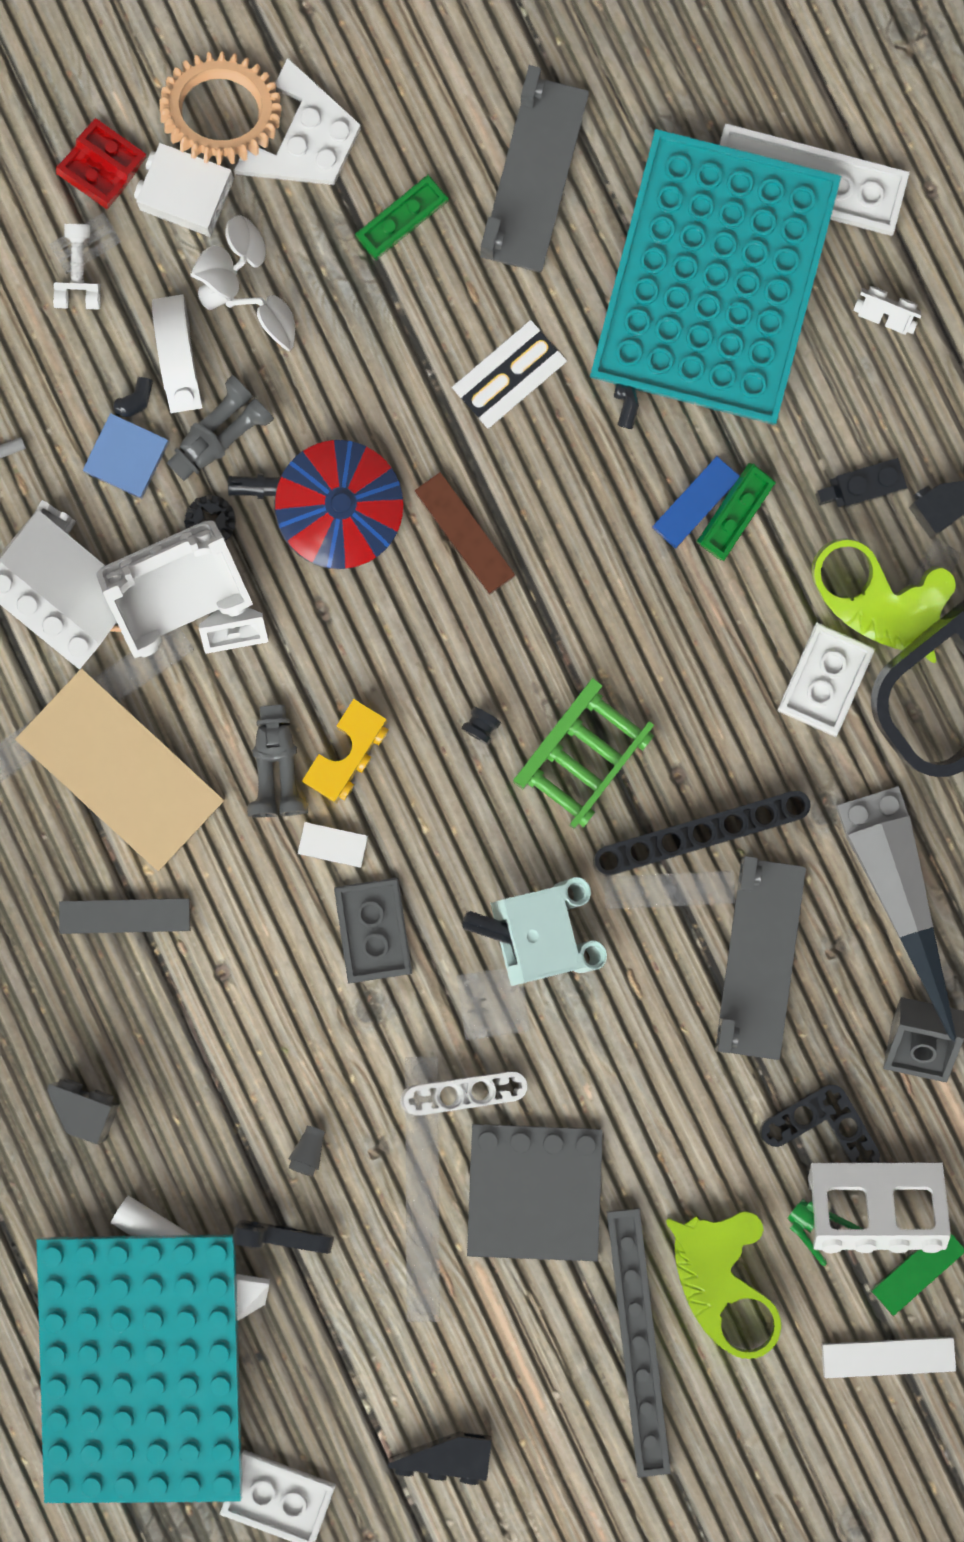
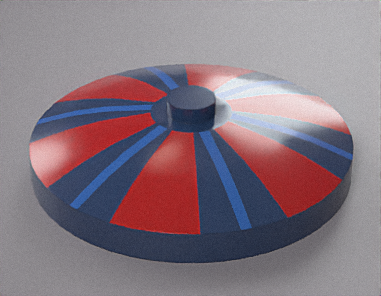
(338, 504)

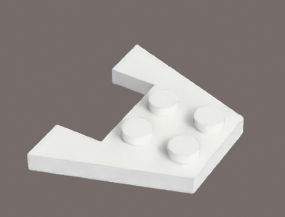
(315, 141)

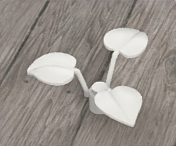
(221, 284)

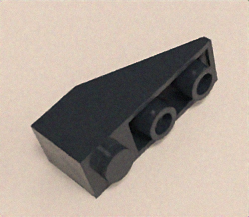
(455, 1455)

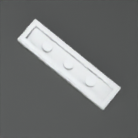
(888, 1357)

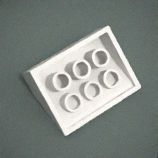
(55, 589)

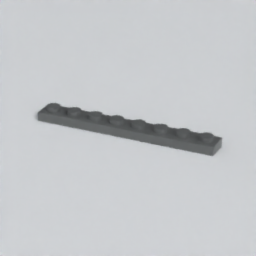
(638, 1342)

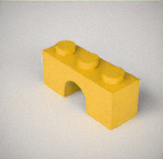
(334, 777)

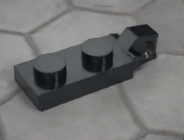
(864, 485)

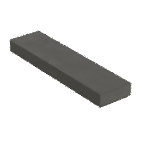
(124, 916)

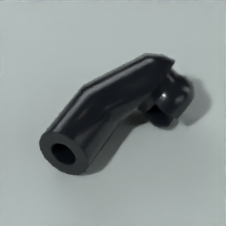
(135, 402)
(630, 405)

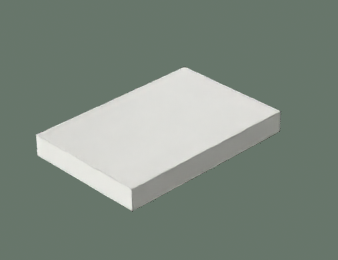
(826, 679)
(280, 1499)

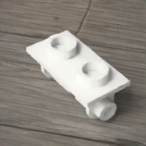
(899, 312)

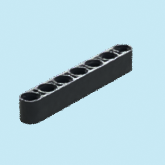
(715, 825)

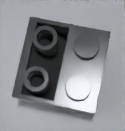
(81, 1112)

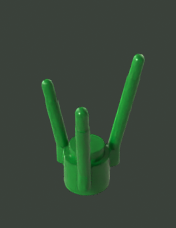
(803, 1219)

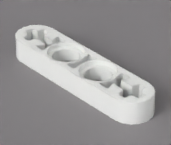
(463, 1089)

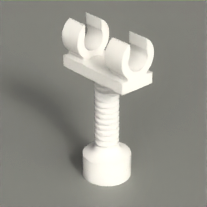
(77, 234)

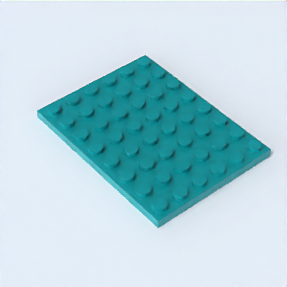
(715, 276)
(139, 1369)

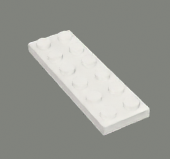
(867, 192)

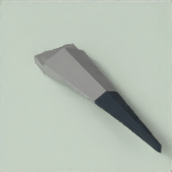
(887, 851)

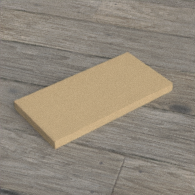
(119, 769)

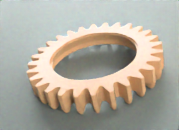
(182, 82)

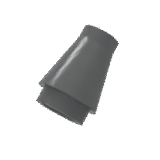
(307, 1153)

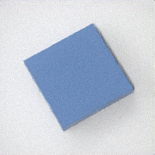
(125, 456)

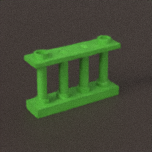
(572, 725)

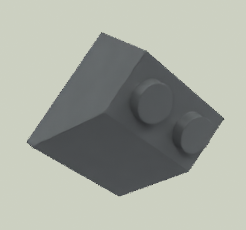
(920, 1042)

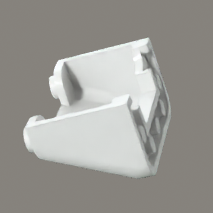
(172, 586)

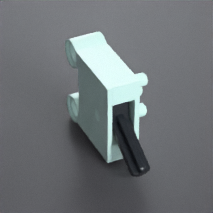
(538, 932)

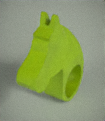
(879, 612)
(704, 1265)

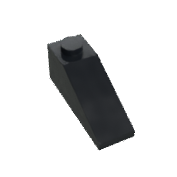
(938, 506)

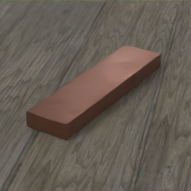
(464, 533)

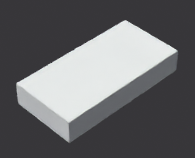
(332, 845)

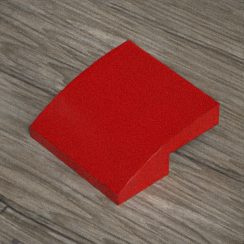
(101, 163)

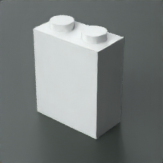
(183, 189)

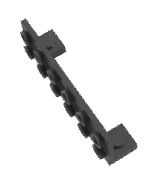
(534, 173)
(760, 958)

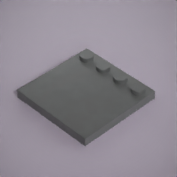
(534, 1192)

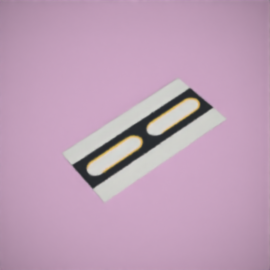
(509, 374)

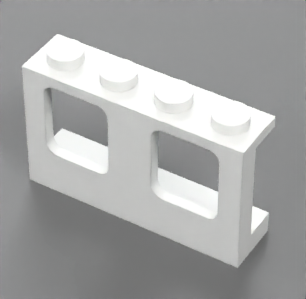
(878, 1184)

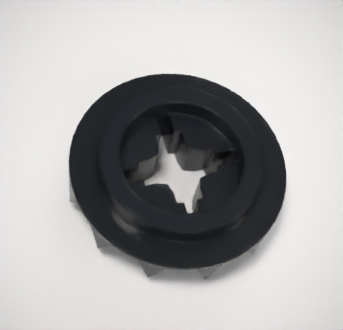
(214, 505)

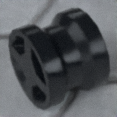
(481, 725)

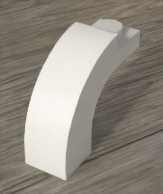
(175, 353)

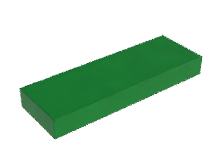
(401, 217)
(736, 512)
(915, 1275)

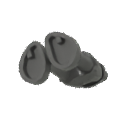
(203, 446)
(275, 744)

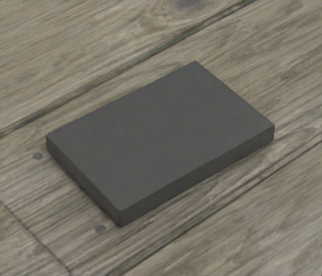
(373, 930)

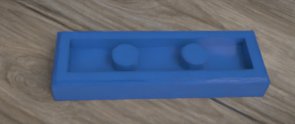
(696, 502)

